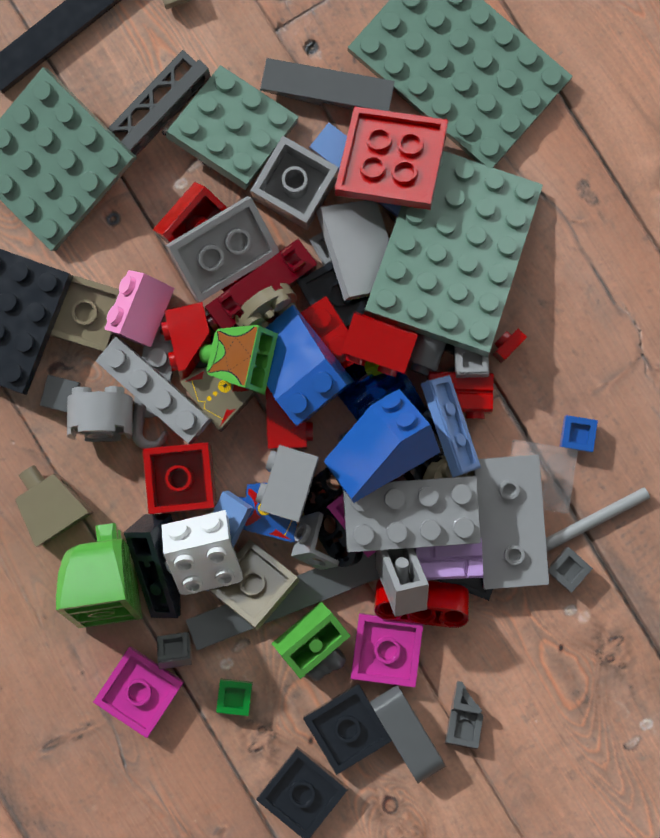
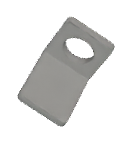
(305, 542)

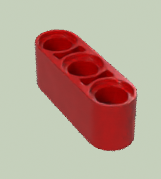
(445, 606)

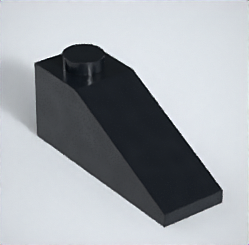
(148, 559)

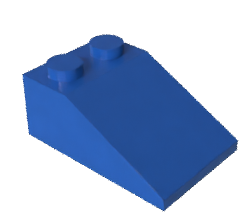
(303, 368)
(381, 446)

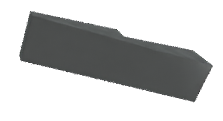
(326, 86)

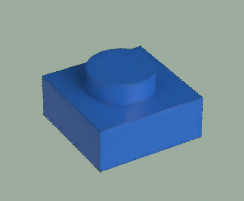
(578, 433)

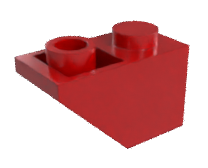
(188, 333)

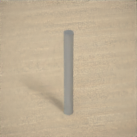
(597, 518)

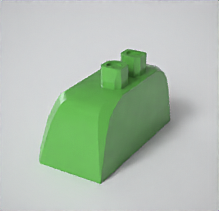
(99, 581)

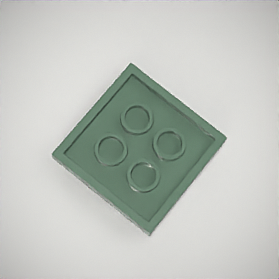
(231, 127)

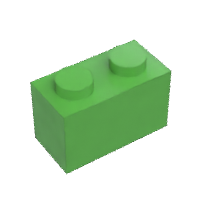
(311, 640)

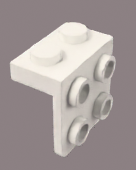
(201, 553)

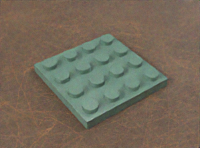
(56, 159)

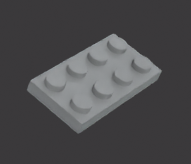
(414, 515)

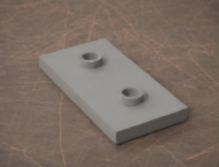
(512, 522)

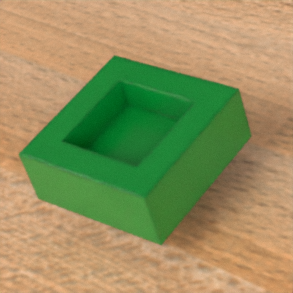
(234, 697)

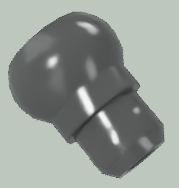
(331, 663)

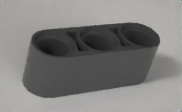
(407, 734)

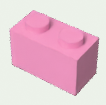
(139, 308)

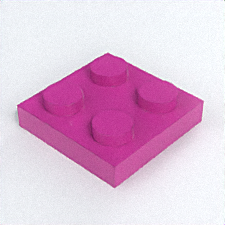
(386, 651)
(138, 692)

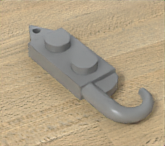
(158, 358)

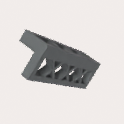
(166, 108)

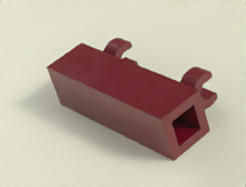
(285, 267)

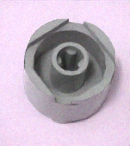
(99, 414)

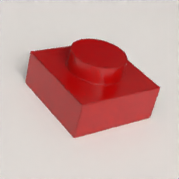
(507, 344)

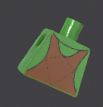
(241, 356)

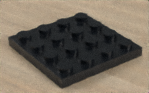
(28, 311)

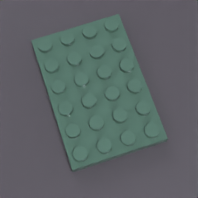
(462, 67)
(456, 263)

